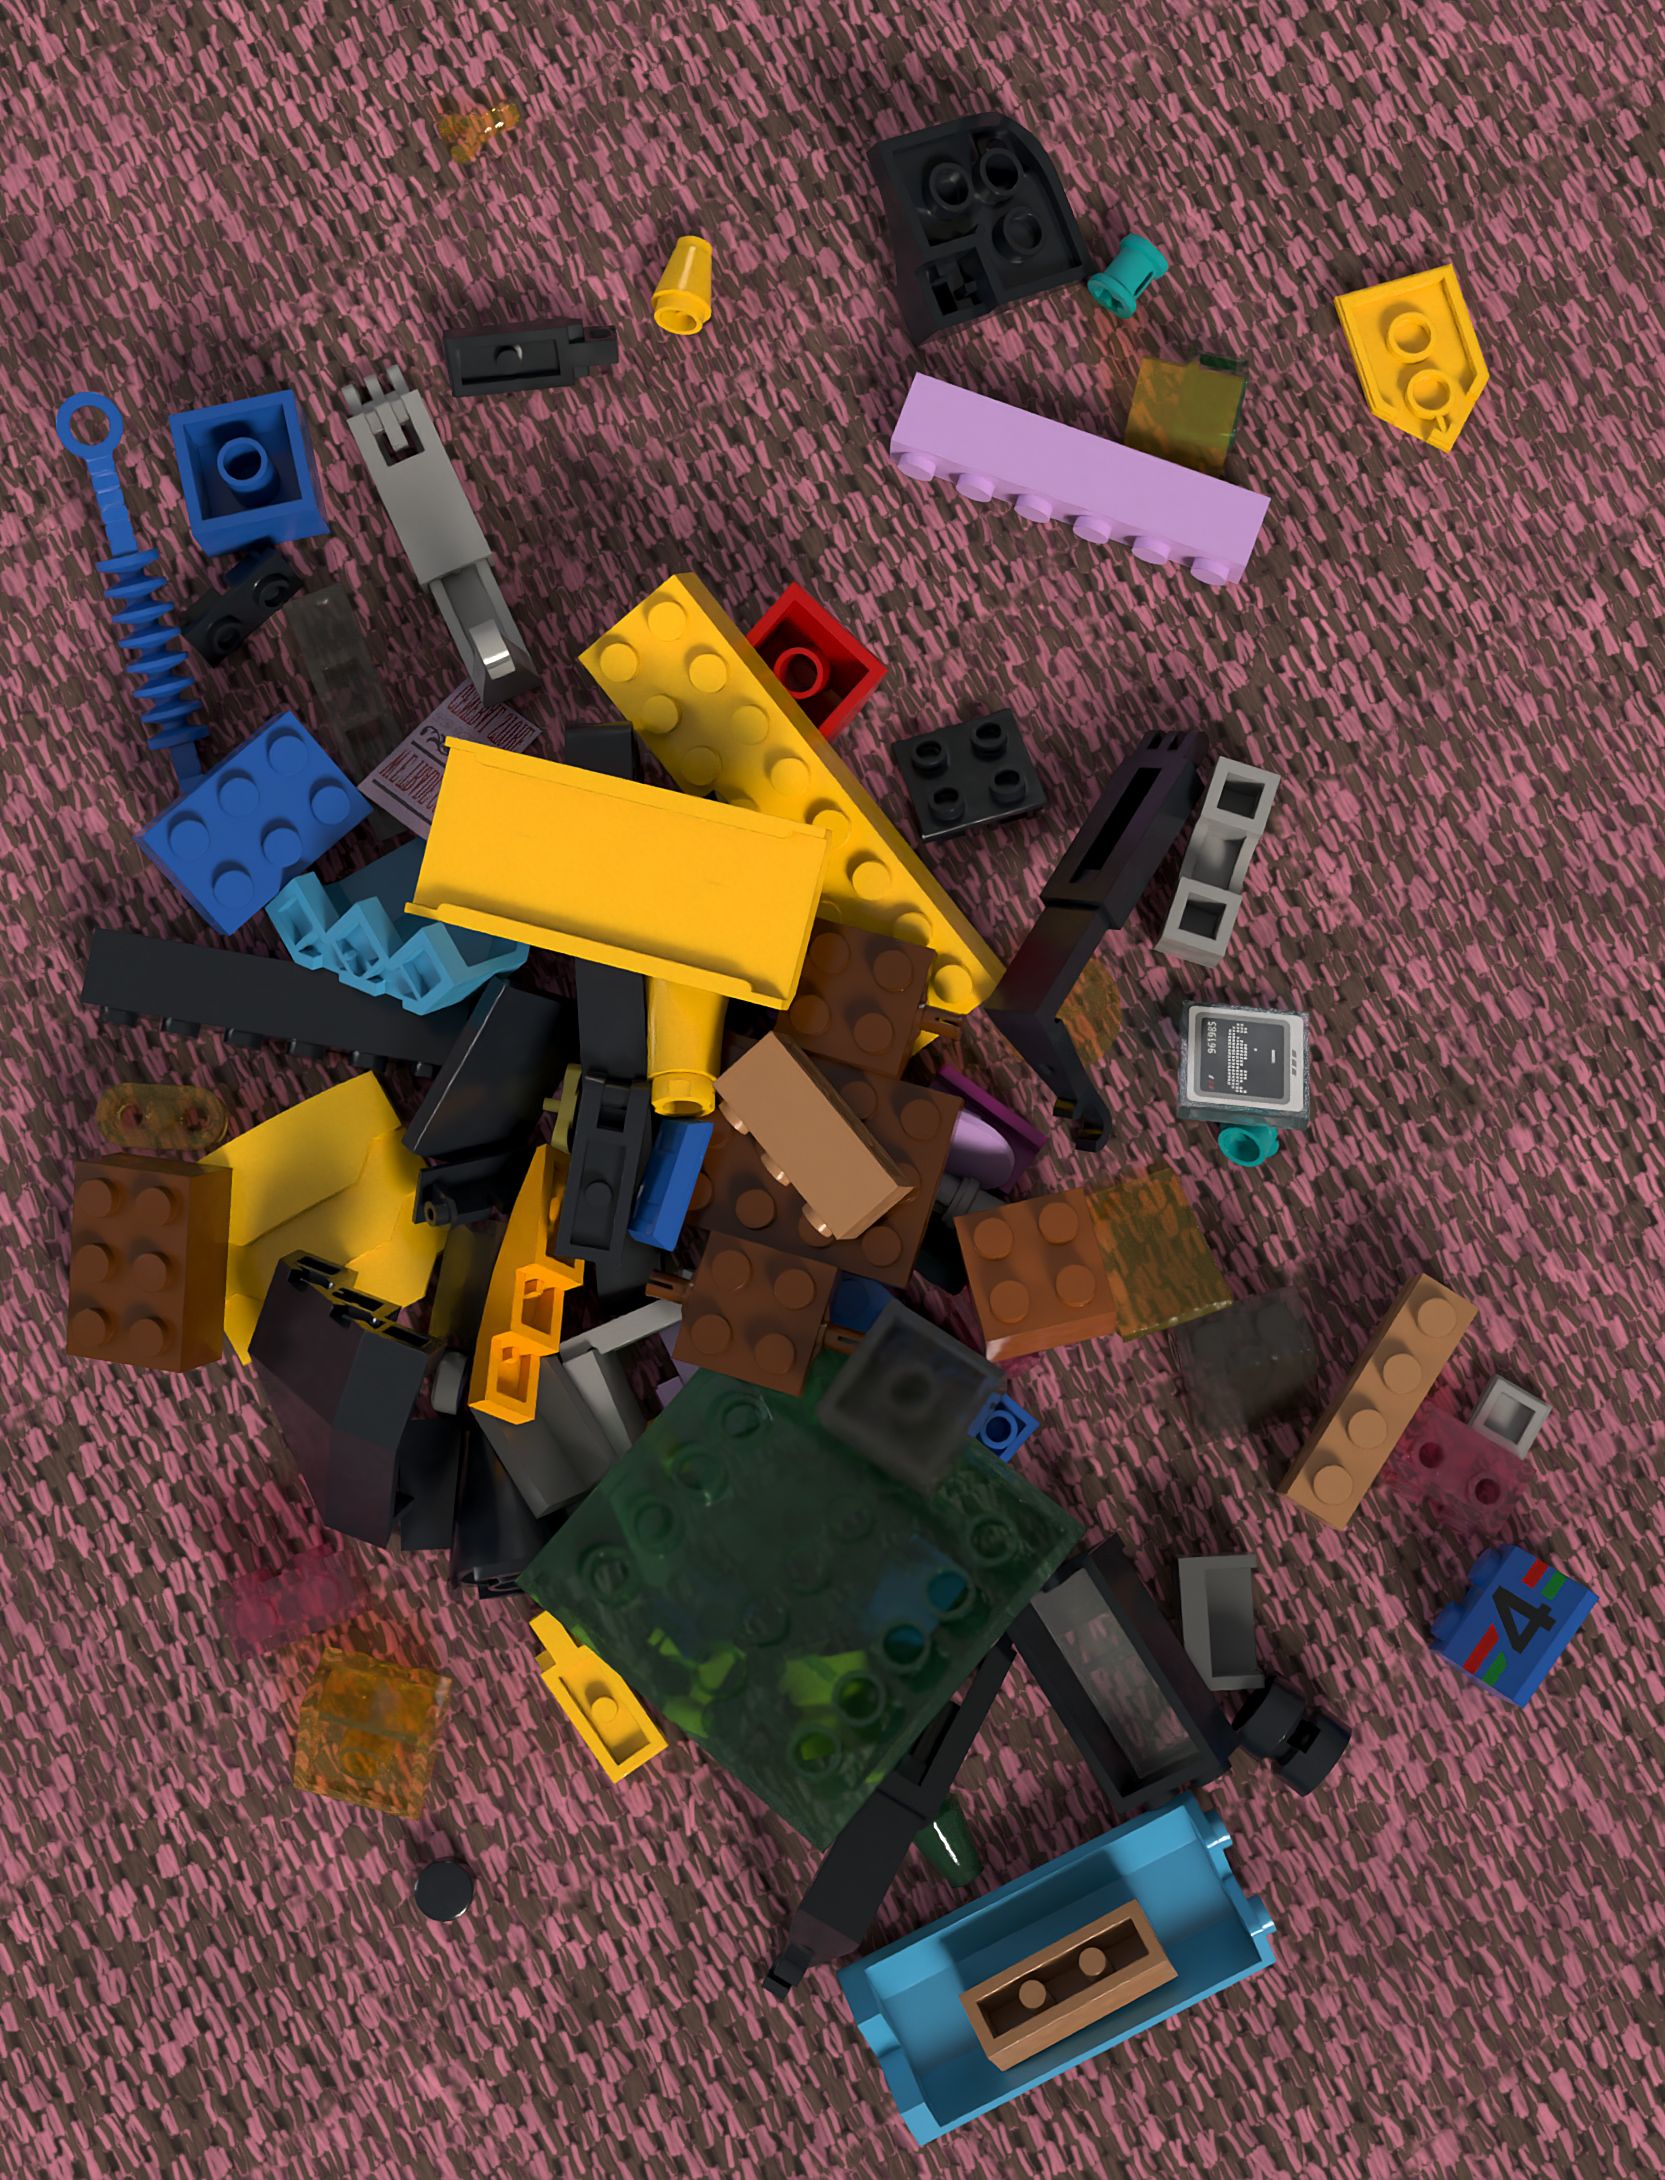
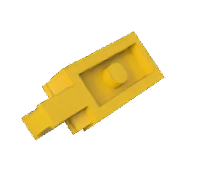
(597, 1700)

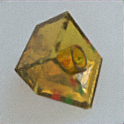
(371, 1732)

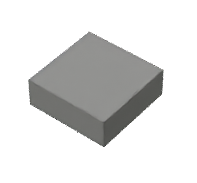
(1508, 1416)

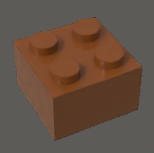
(1035, 1274)

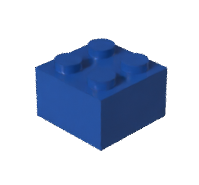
(249, 473)

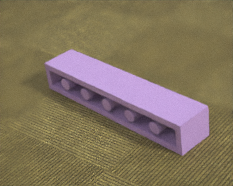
(1077, 480)

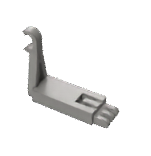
(599, 1375)

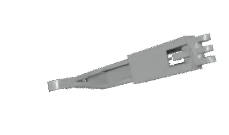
(441, 536)

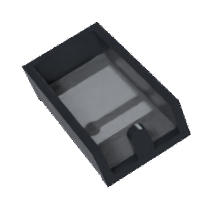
(1122, 1680)

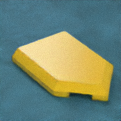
(1416, 353)

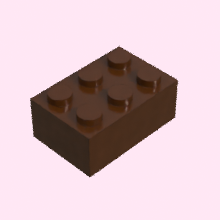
(148, 1261)

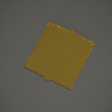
(1183, 414)

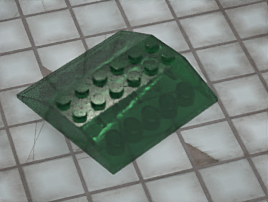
(793, 1589)

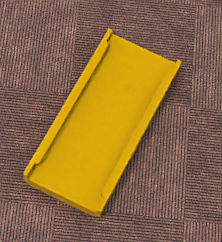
(623, 873)

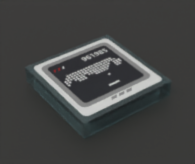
(1243, 1065)

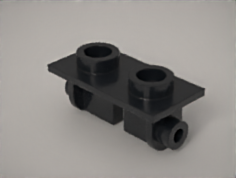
(258, 588)
(469, 1187)

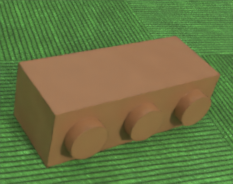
(810, 1137)
(1067, 1985)

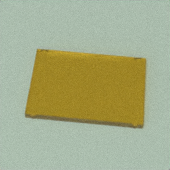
(1155, 1255)

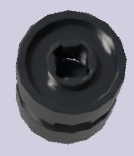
(1270, 1720)

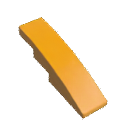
(525, 1296)

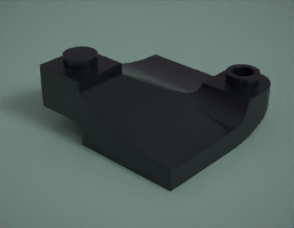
(974, 224)

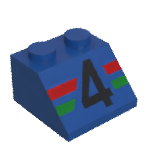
(1511, 1623)

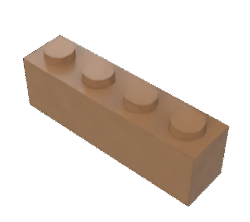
(1376, 1401)

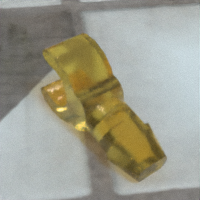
(478, 129)

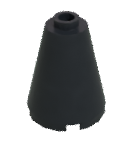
(492, 1524)

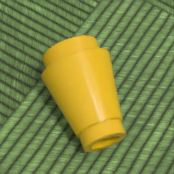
(685, 288)

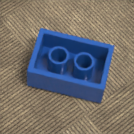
(253, 823)

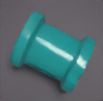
(1128, 276)

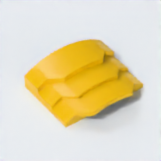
(331, 1185)

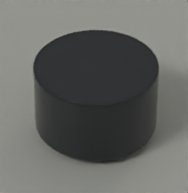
(445, 1889)

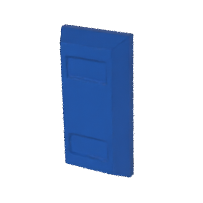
(669, 1181)

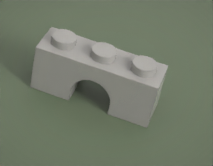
(1216, 862)

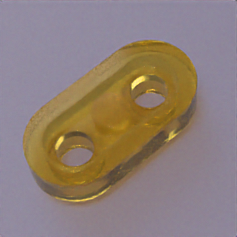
(164, 1117)

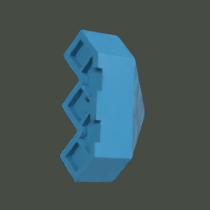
(379, 948)

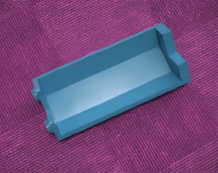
(910, 1988)

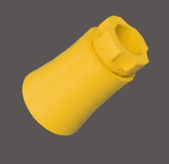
(683, 1046)

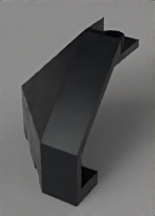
(341, 1389)

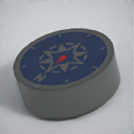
(451, 1380)

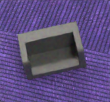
(1217, 1617)

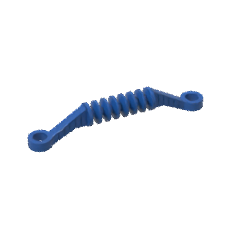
(136, 590)

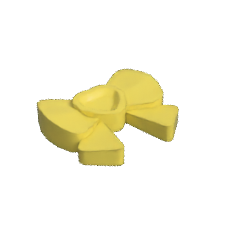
(566, 1108)

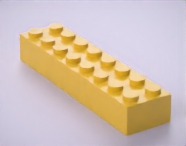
(734, 728)

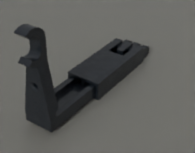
(1083, 898)
(875, 1841)

